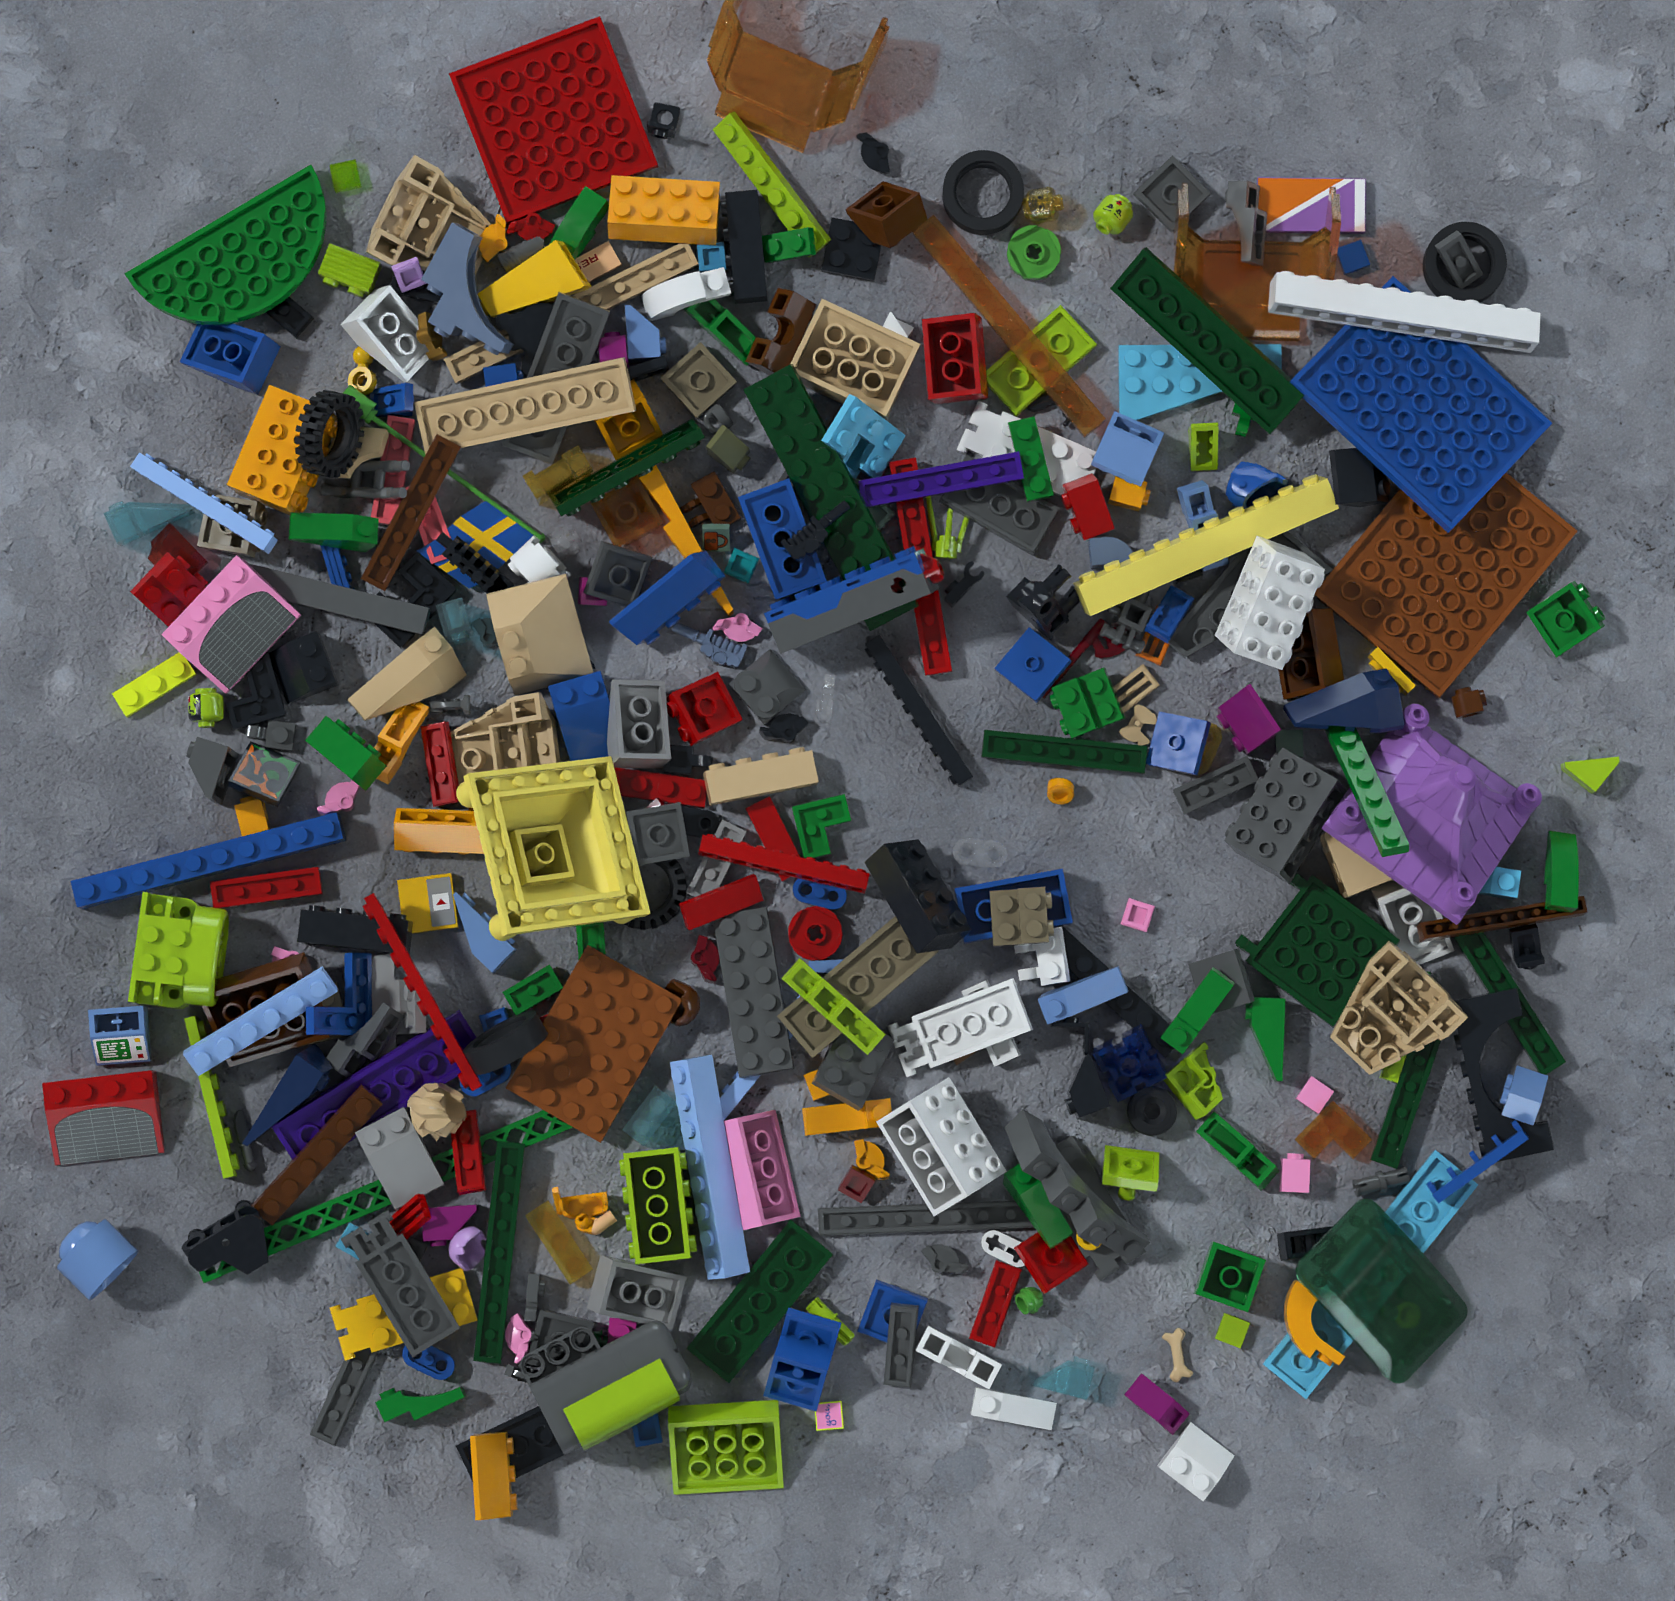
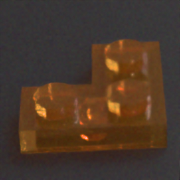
(1333, 1125)

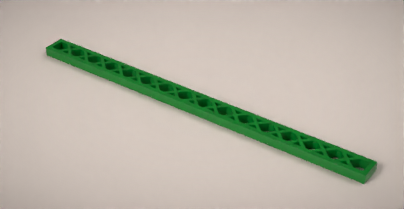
(374, 1207)

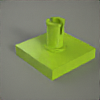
(1130, 1170)

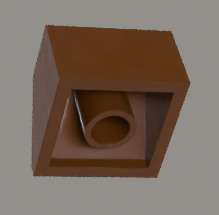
(888, 213)

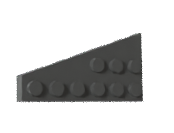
(1203, 619)

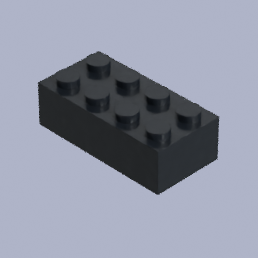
(918, 896)

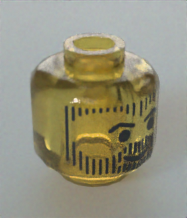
(1042, 205)

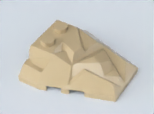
(1394, 1011)

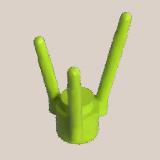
(946, 545)

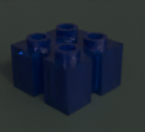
(1124, 1078)

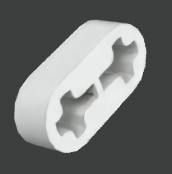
(998, 1253)

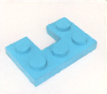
(859, 419)

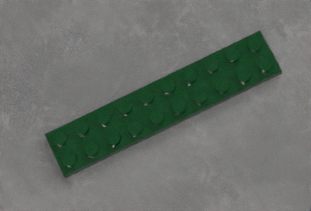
(820, 476)

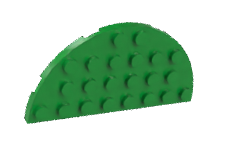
(241, 259)

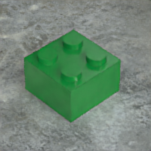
(1229, 1276)

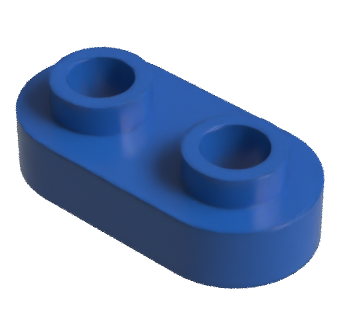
(819, 894)
(489, 1081)
(428, 1362)

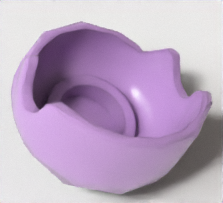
(467, 1247)

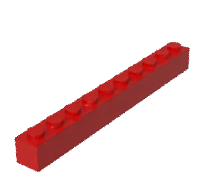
(784, 864)

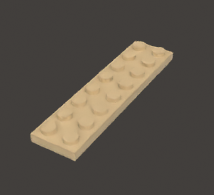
(528, 405)

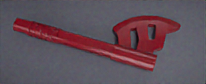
(1089, 639)

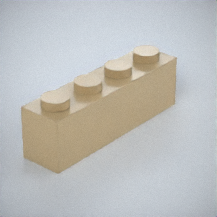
(760, 777)

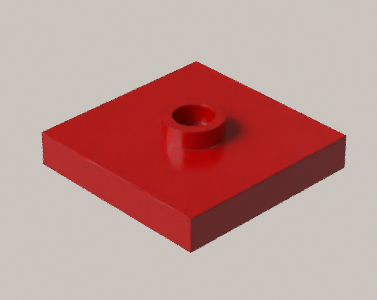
(1048, 1265)

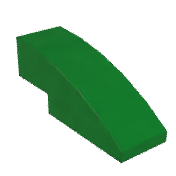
(581, 220)
(723, 328)
(1561, 872)
(1238, 1151)

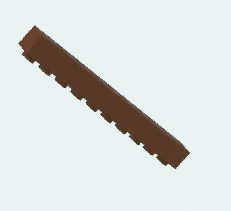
(1494, 920)

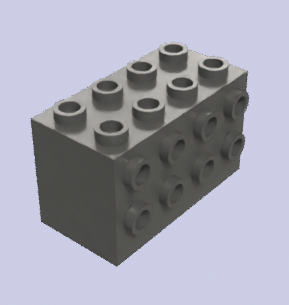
(1284, 815)

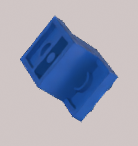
(802, 1359)

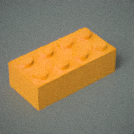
(663, 210)

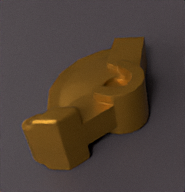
(427, 336)

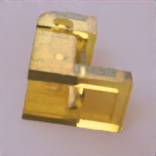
(558, 475)

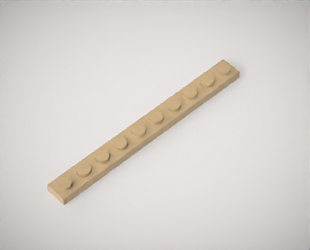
(605, 294)

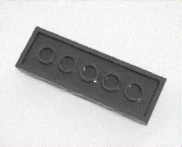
(565, 344)
(753, 992)

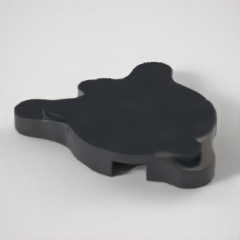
(526, 330)

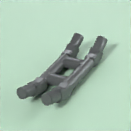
(378, 490)

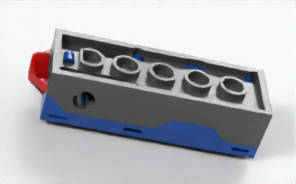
(853, 599)

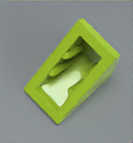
(1203, 446)
(1591, 772)

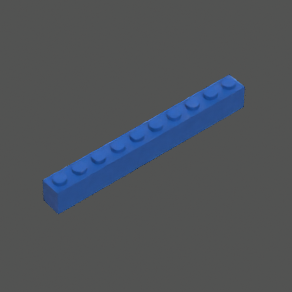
(208, 860)

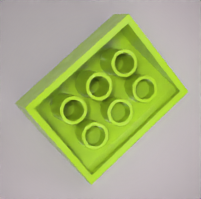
(725, 1447)

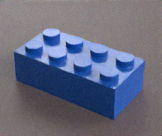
(975, 901)

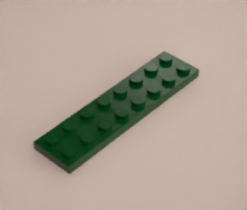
(1207, 340)

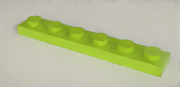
(768, 178)
(215, 1109)

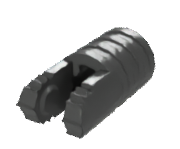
(521, 252)

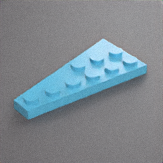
(1163, 379)

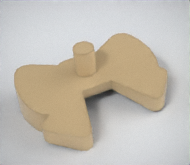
(1132, 730)

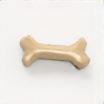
(1175, 1341)

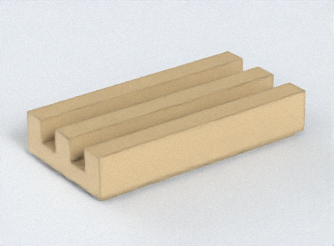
(1148, 677)

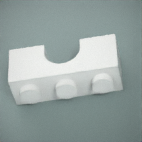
(958, 1357)

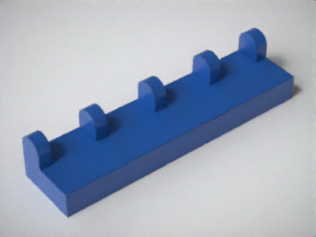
(1479, 1164)

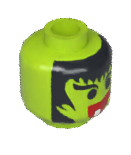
(206, 707)

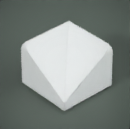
(898, 326)

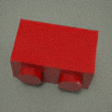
(1087, 507)

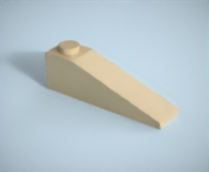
(419, 672)

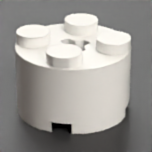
(536, 562)

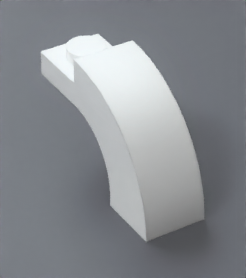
(684, 291)

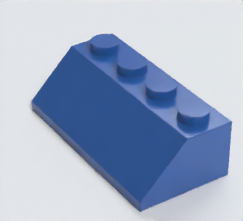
(669, 598)

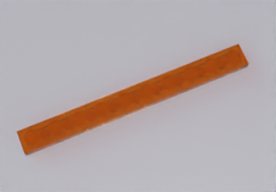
(1009, 326)

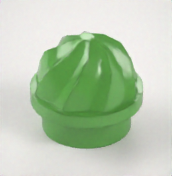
(1029, 1300)

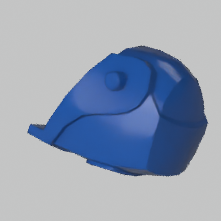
(1251, 482)

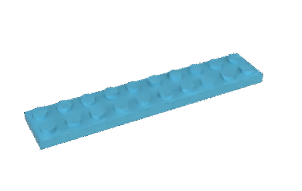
(1422, 1221)

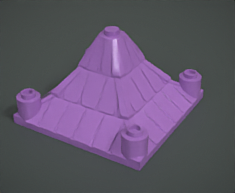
(1450, 810)

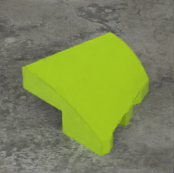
(1195, 1082)

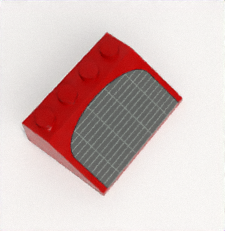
(104, 1117)

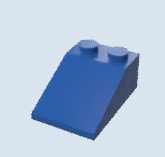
(231, 355)
(582, 715)

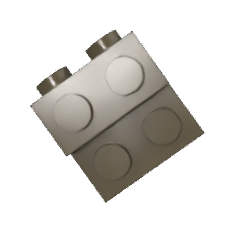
(219, 538)
(1020, 916)

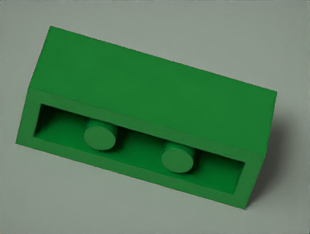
(347, 751)

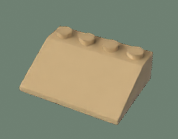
(853, 357)

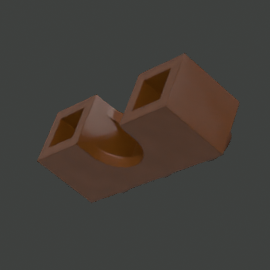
(793, 315)

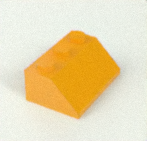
(493, 1475)

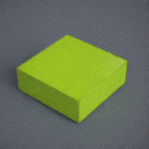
(1232, 1330)

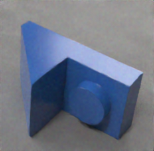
(394, 400)

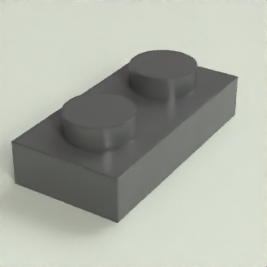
(1459, 260)

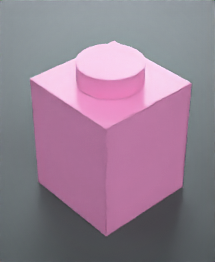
(1294, 1174)

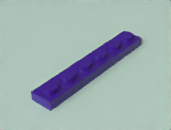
(941, 479)

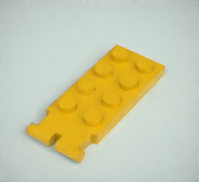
(371, 1327)

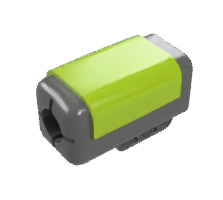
(609, 1387)

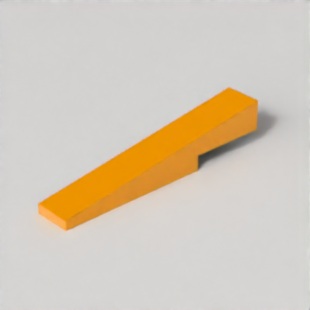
(677, 528)

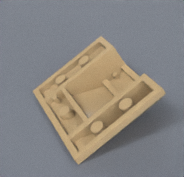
(539, 634)

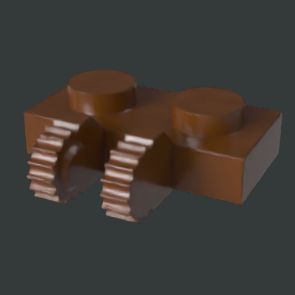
(714, 501)

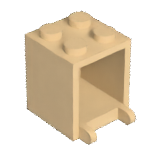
(1350, 870)

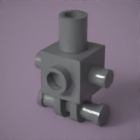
(1129, 618)

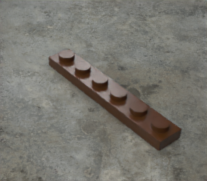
(411, 512)
(317, 1154)

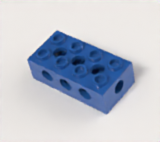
(763, 533)

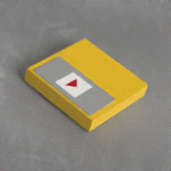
(428, 902)

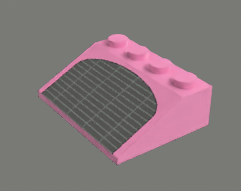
(231, 624)

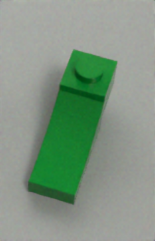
(1197, 1010)
(397, 1403)

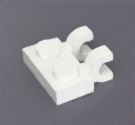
(1051, 960)

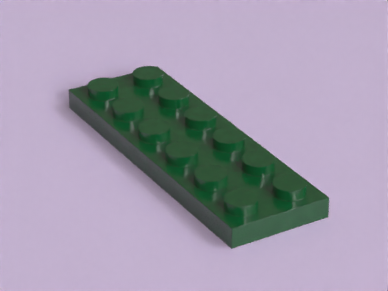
(620, 471)
(759, 1301)

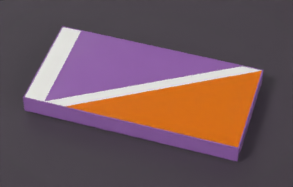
(1302, 203)

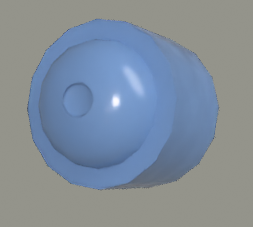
(94, 1256)

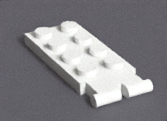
(1063, 457)
(961, 1027)

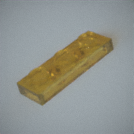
(559, 1242)

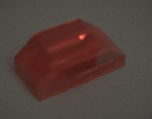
(174, 543)

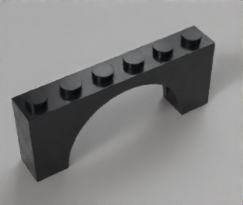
(1485, 1015)

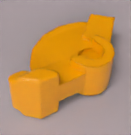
(493, 239)
(870, 1159)

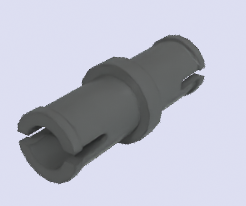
(1381, 1181)

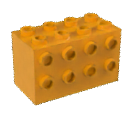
(268, 460)

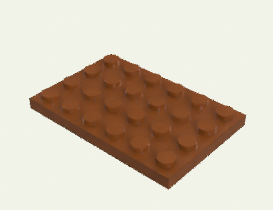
(595, 1044)

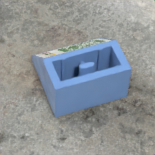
(120, 1035)

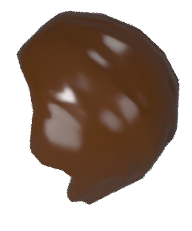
(690, 1002)

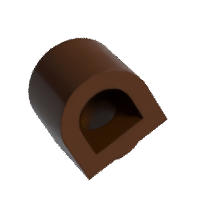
(1468, 702)

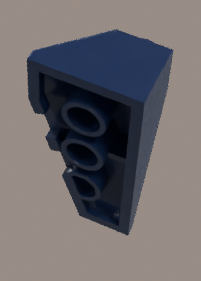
(1360, 701)
(301, 1080)

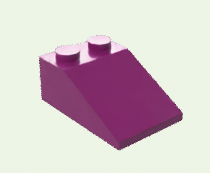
(1247, 720)

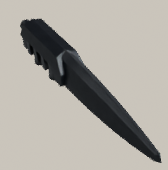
(475, 566)

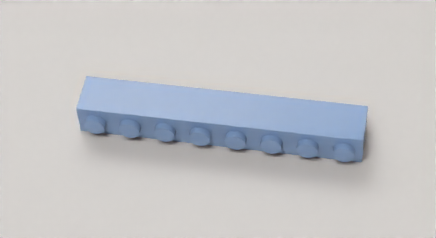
(709, 1167)

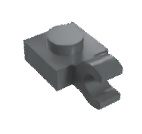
(277, 734)

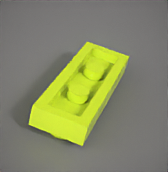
(154, 684)

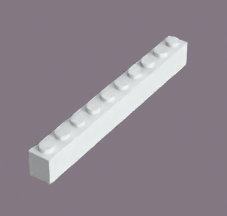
(1404, 312)

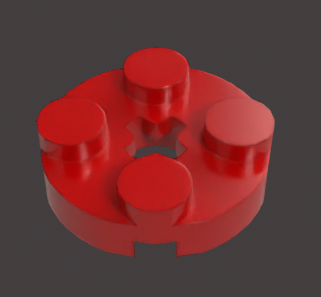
(810, 918)

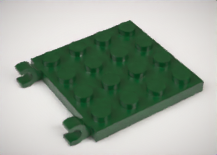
(1317, 948)

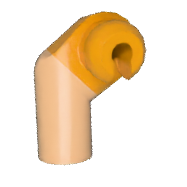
(594, 1225)

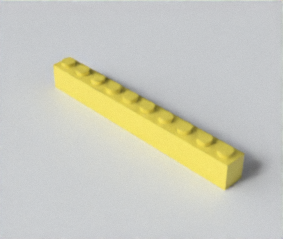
(1205, 545)

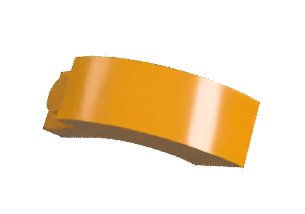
(1298, 1323)

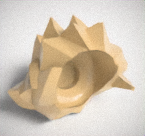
(436, 1110)

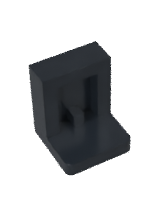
(1526, 946)

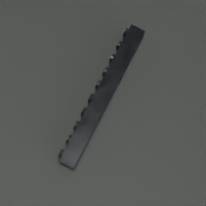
(919, 711)

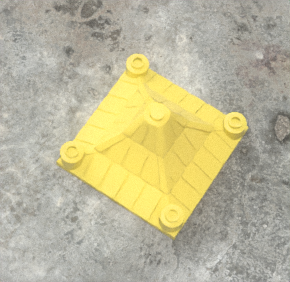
(555, 846)

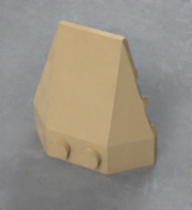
(420, 214)
(507, 737)

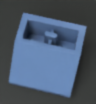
(1127, 449)

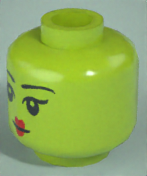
(1113, 214)

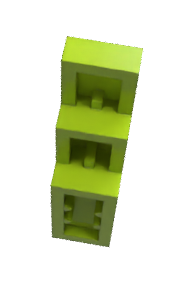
(833, 1006)

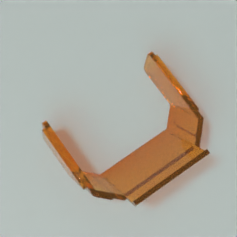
(779, 90)
(1242, 290)

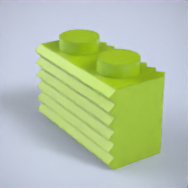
(349, 270)

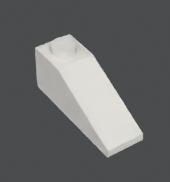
(1013, 1408)

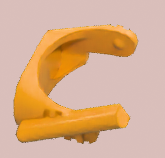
(571, 1206)

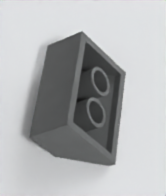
(212, 767)

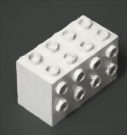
(1270, 603)
(941, 1146)

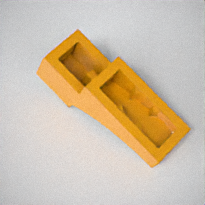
(397, 737)
(844, 1117)

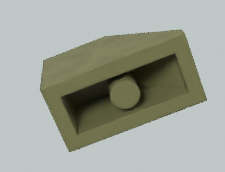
(728, 450)

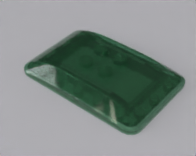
(1381, 1290)

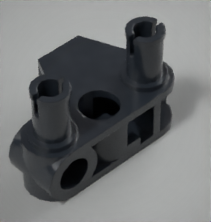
(1038, 602)
(243, 1249)

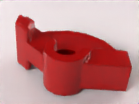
(531, 227)

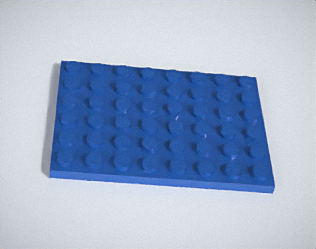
(1422, 413)

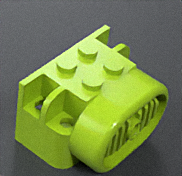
(178, 952)

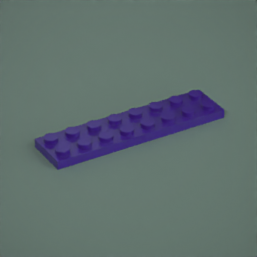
(389, 1078)

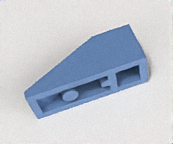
(1082, 995)

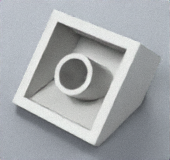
(1196, 1461)

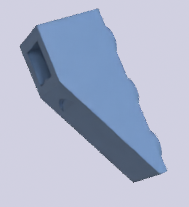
(482, 944)

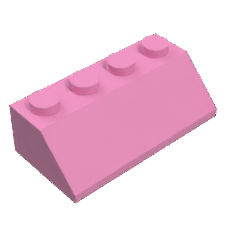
(760, 1170)

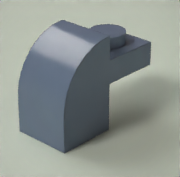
(1107, 549)

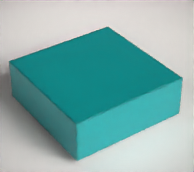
(741, 566)

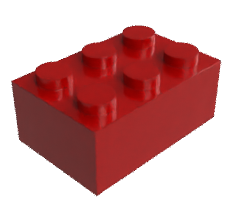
(955, 358)

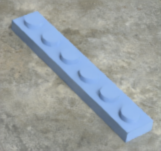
(260, 1021)

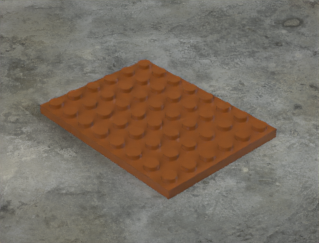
(1438, 593)

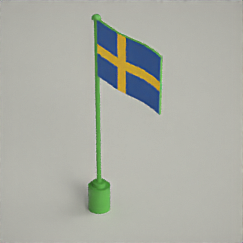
(485, 528)

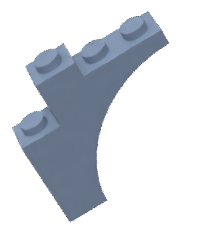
(459, 306)

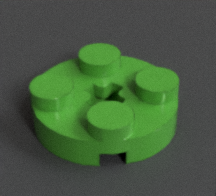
(1019, 248)

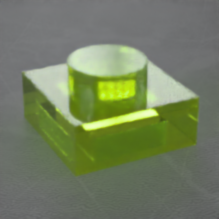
(345, 176)

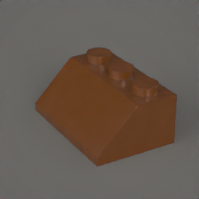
(1314, 657)

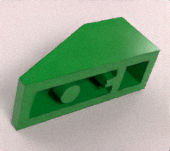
(335, 530)
(1267, 1024)
(1033, 1201)

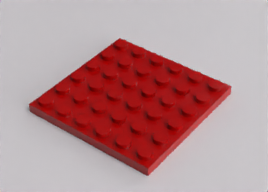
(553, 119)

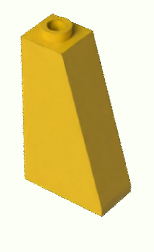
(535, 281)

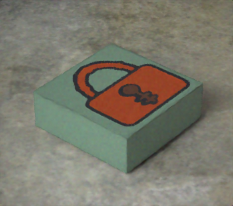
(716, 537)

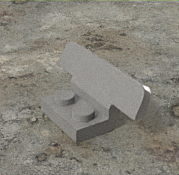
(397, 996)

